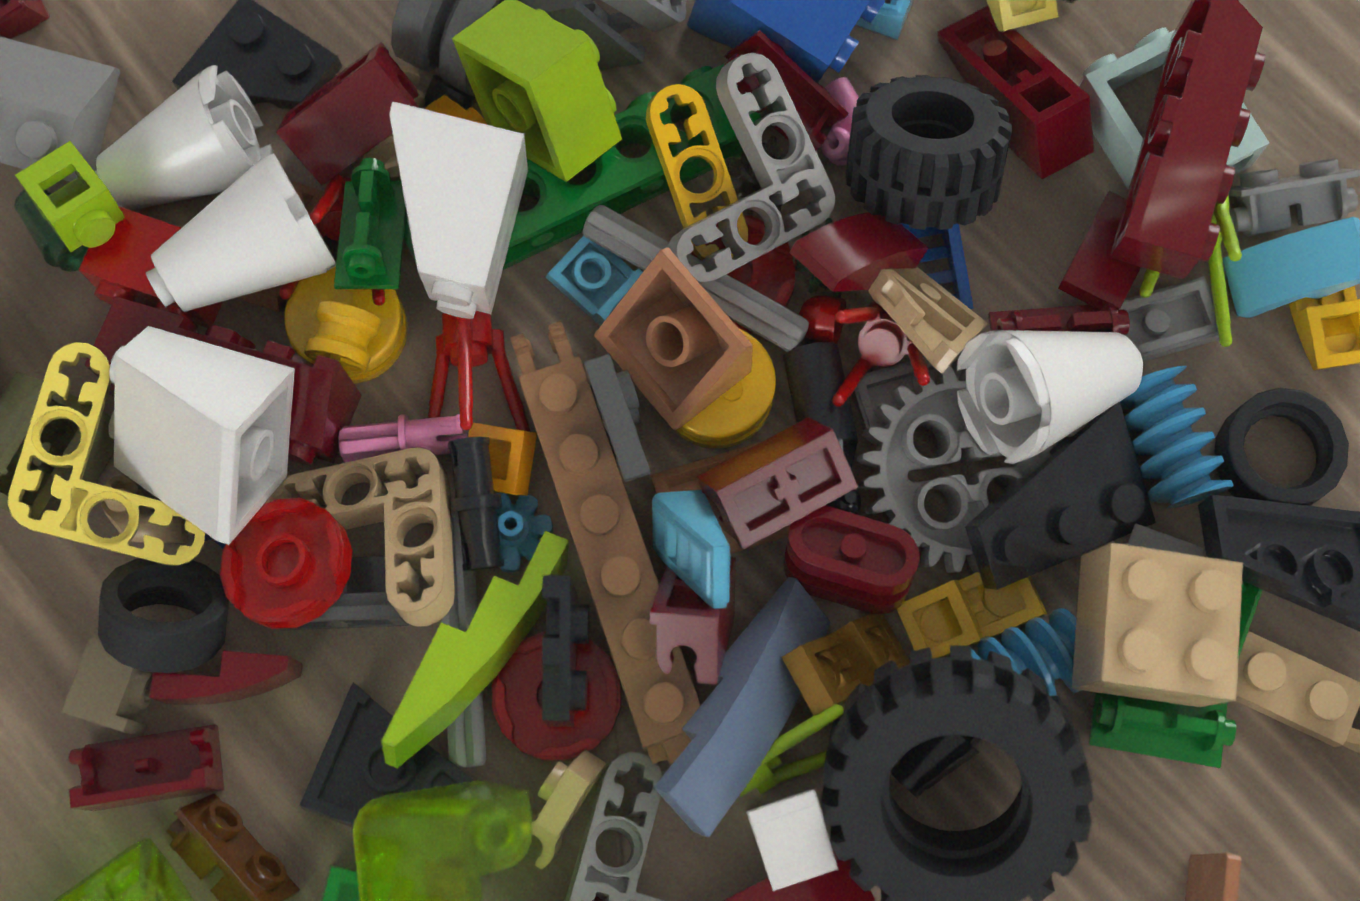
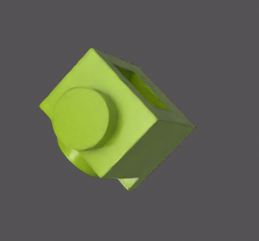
(80, 210)

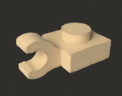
(565, 794)

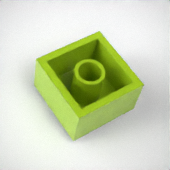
(540, 83)

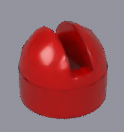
(820, 314)

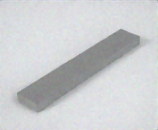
(1159, 326)

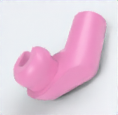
(837, 141)

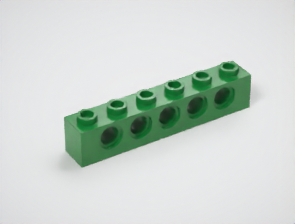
(617, 180)

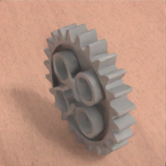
(895, 456)

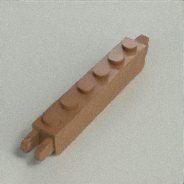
(607, 542)

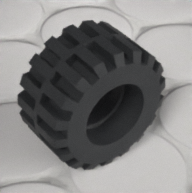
(927, 151)

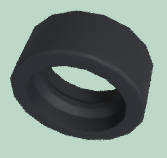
(1317, 422)
(162, 645)

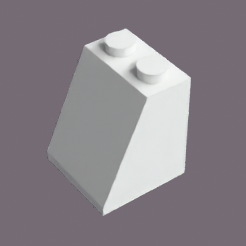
(460, 203)
(201, 427)

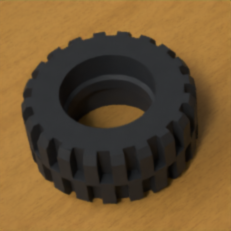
(969, 698)

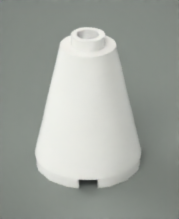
(186, 145)
(241, 243)
(1041, 386)

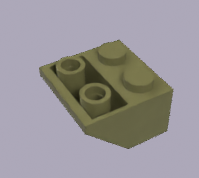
(57, 438)

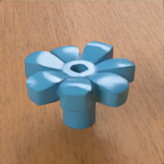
(524, 538)

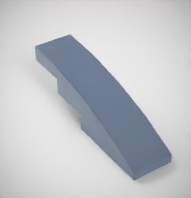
(743, 711)

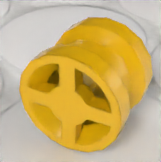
(343, 335)

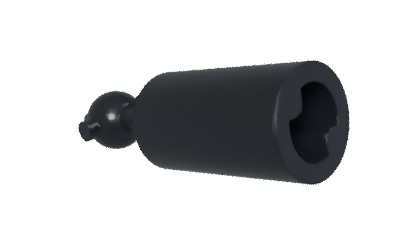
(813, 379)

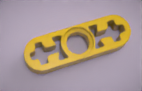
(668, 135)

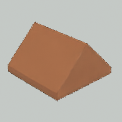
(675, 341)

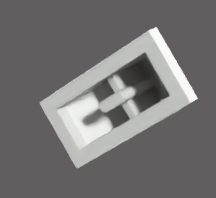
(792, 839)

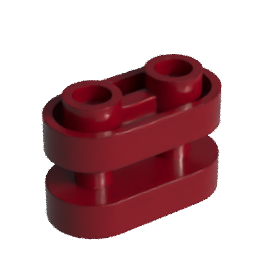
(851, 560)

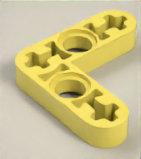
(78, 495)

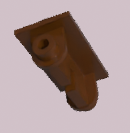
(214, 836)

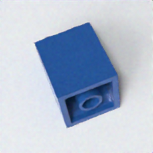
(807, 30)

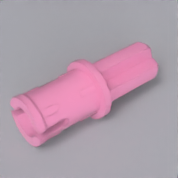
(381, 438)

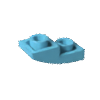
(1295, 267)
(593, 278)

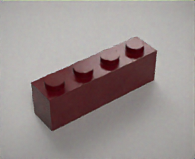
(1189, 139)
(322, 392)

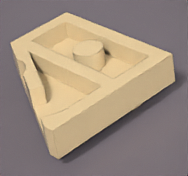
(926, 314)

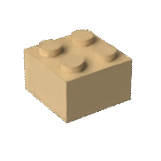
(1158, 625)

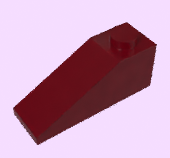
(1044, 105)

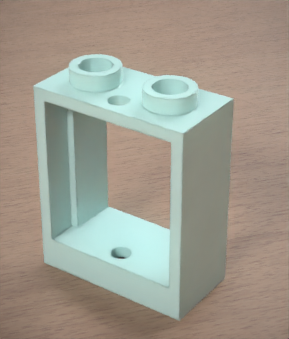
(1113, 125)

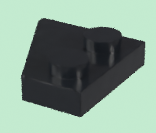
(264, 56)
(566, 626)

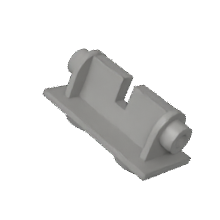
(1317, 192)

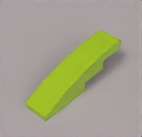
(465, 662)

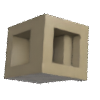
(108, 691)

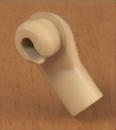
(119, 516)

